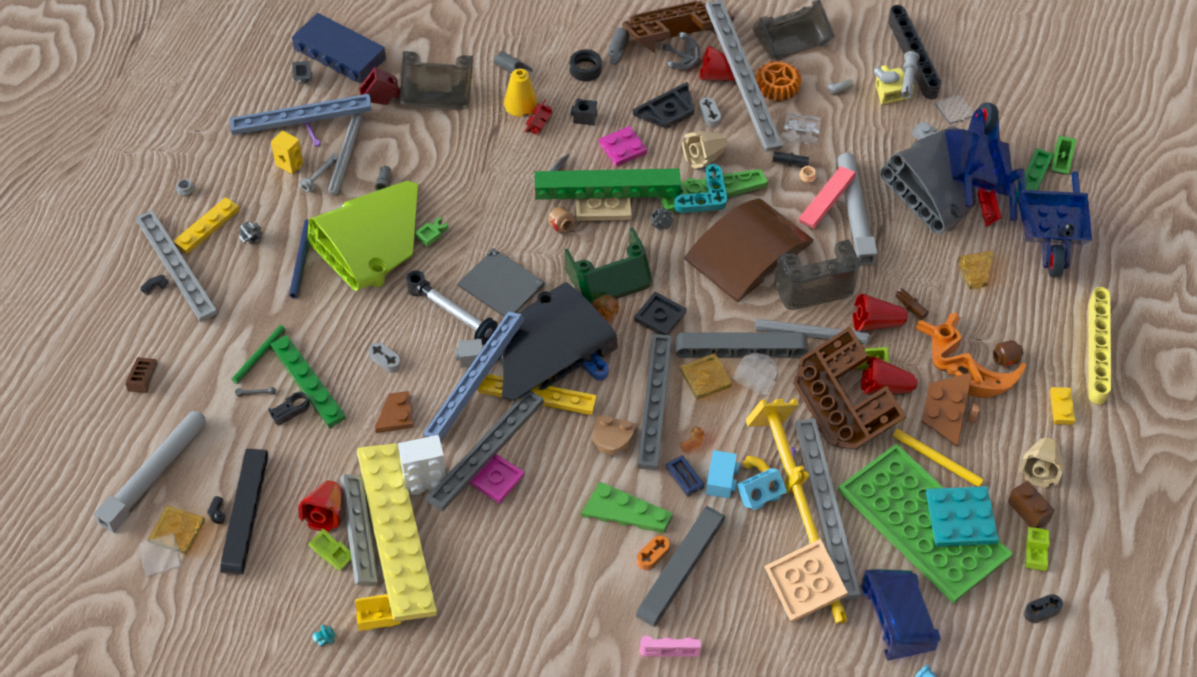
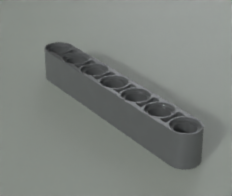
(741, 344)
(680, 566)

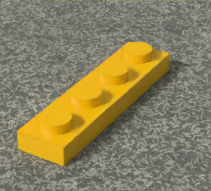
(206, 225)

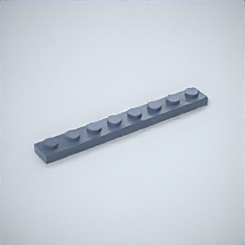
(300, 114)
(474, 375)

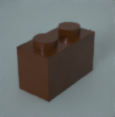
(1031, 505)

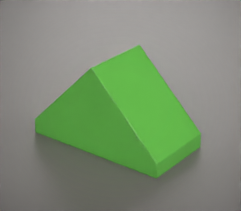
(1063, 154)

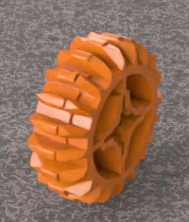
(778, 80)

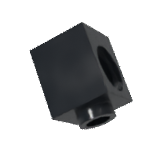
(584, 112)

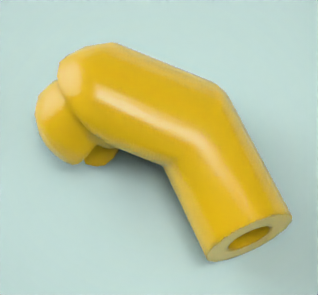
(756, 462)

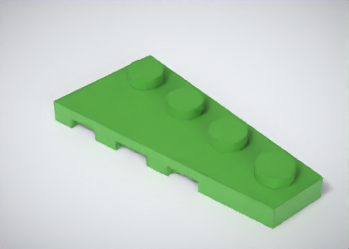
(618, 506)

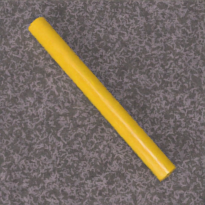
(938, 458)

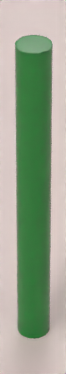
(258, 354)

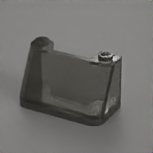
(794, 31)
(435, 84)

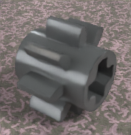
(661, 218)
(250, 232)

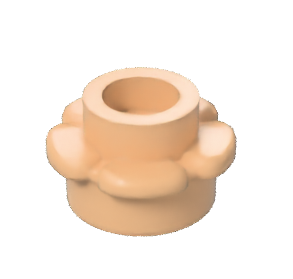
(807, 174)

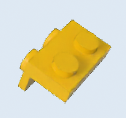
(374, 612)

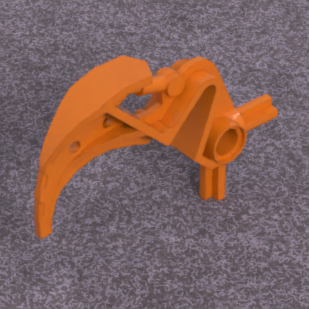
(947, 340)

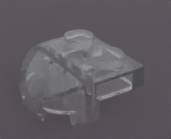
(757, 373)

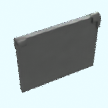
(501, 283)

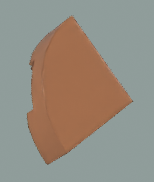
(974, 413)

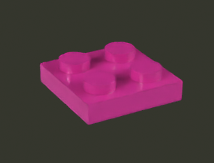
(623, 146)
(497, 478)

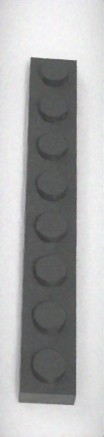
(654, 402)
(484, 450)

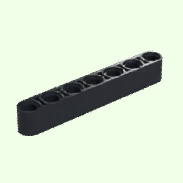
(909, 41)
(244, 512)

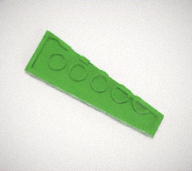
(734, 183)

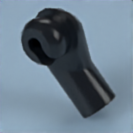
(1066, 231)

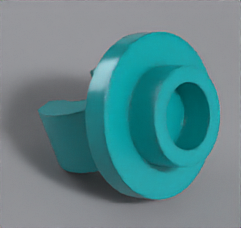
(324, 636)

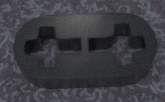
(1041, 604)

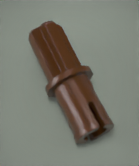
(911, 304)

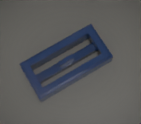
(693, 488)

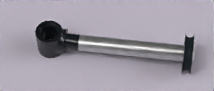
(419, 286)

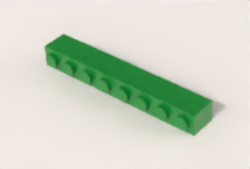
(607, 184)

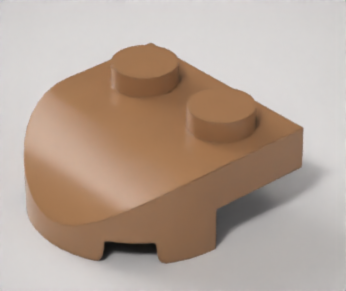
(613, 434)

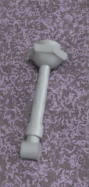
(308, 184)

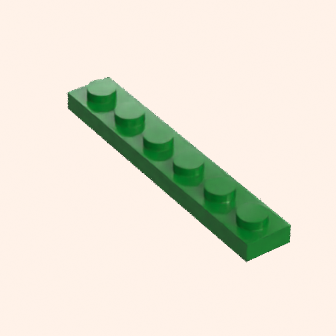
(308, 381)

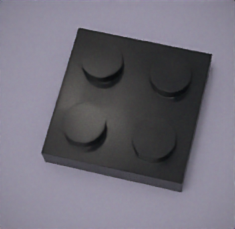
(660, 314)

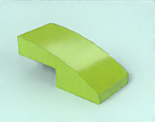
(1037, 549)
(330, 550)

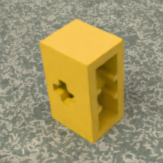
(287, 152)

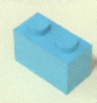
(721, 474)

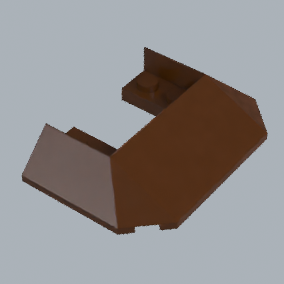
(669, 22)
(828, 402)

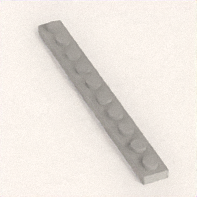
(744, 76)
(826, 505)

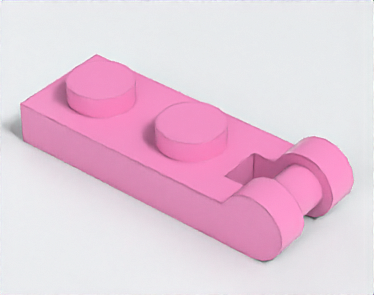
(670, 647)

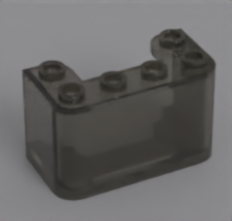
(817, 282)

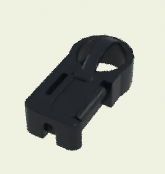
(287, 411)

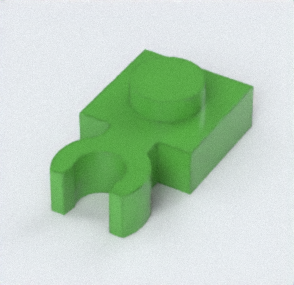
(430, 233)

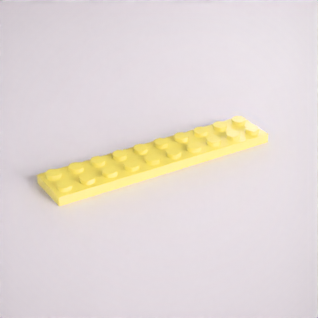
(396, 533)

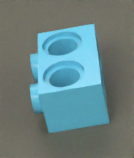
(761, 485)

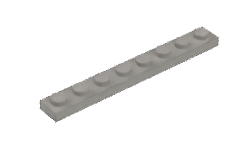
(176, 266)

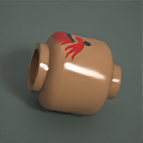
(561, 220)

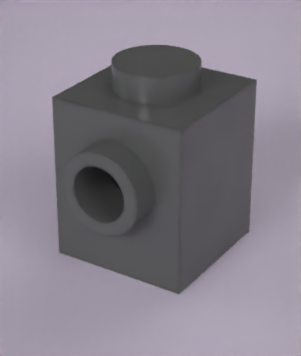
(302, 71)

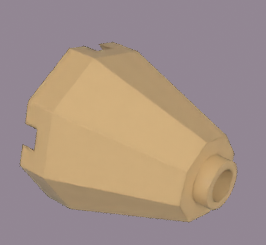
(703, 147)
(1042, 463)

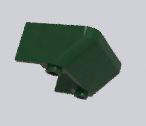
(613, 279)

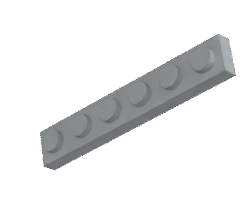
(358, 530)

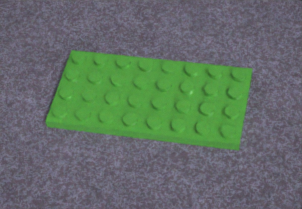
(894, 500)

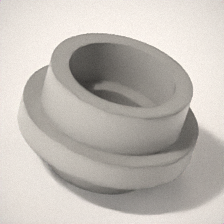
(185, 187)

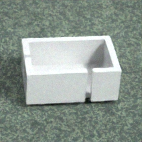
(422, 464)

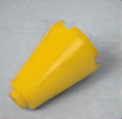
(520, 94)

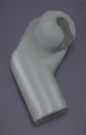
(886, 77)
(839, 87)

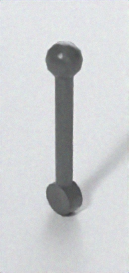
(239, 392)

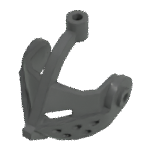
(687, 55)

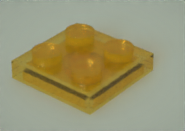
(705, 376)
(182, 524)

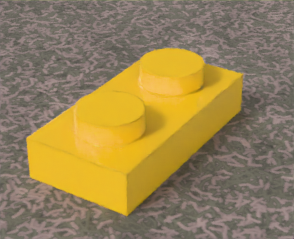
(1062, 405)

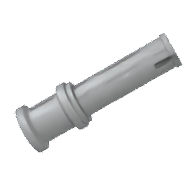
(910, 69)

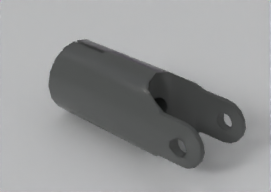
(618, 44)
(510, 63)

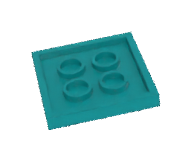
(961, 516)

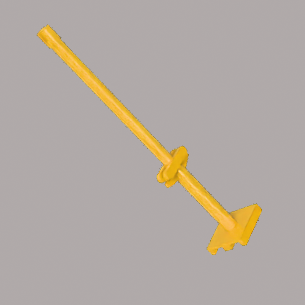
(775, 415)

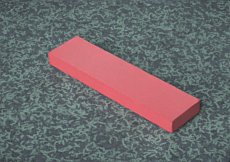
(827, 197)

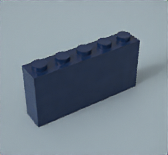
(338, 47)

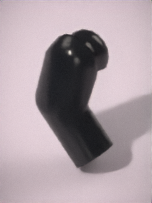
(152, 282)
(214, 510)

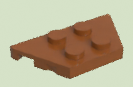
(946, 406)

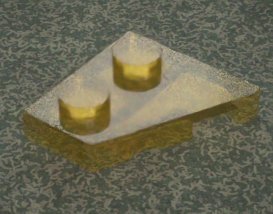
(976, 268)

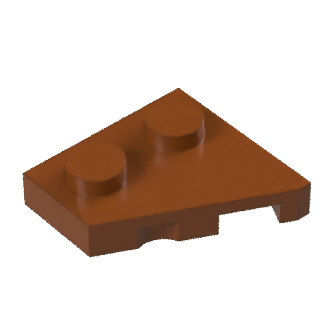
(395, 413)

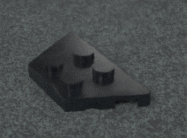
(668, 107)

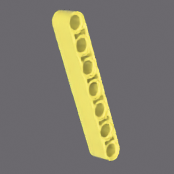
(1099, 346)

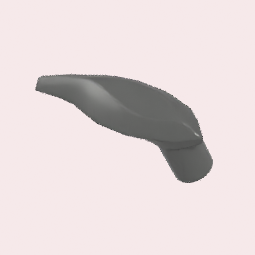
(559, 164)

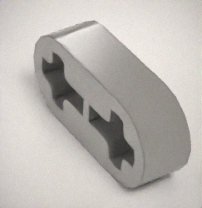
(713, 111)
(385, 356)

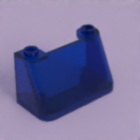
(900, 612)

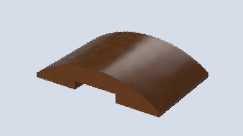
(745, 247)

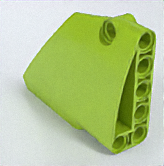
(367, 234)

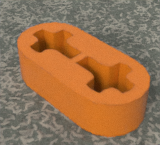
(656, 555)

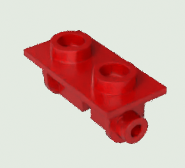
(541, 112)
(989, 206)

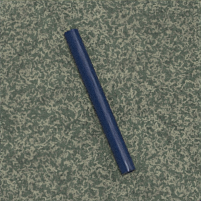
(300, 262)

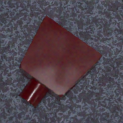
(380, 87)

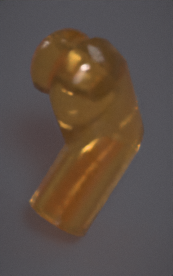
(694, 441)

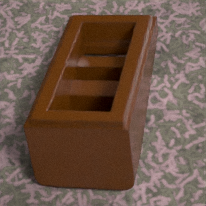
(141, 386)

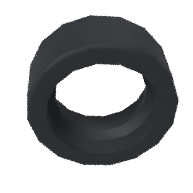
(587, 56)

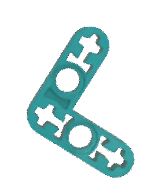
(710, 197)

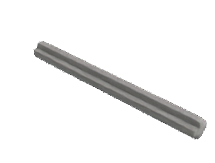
(345, 154)
(810, 331)

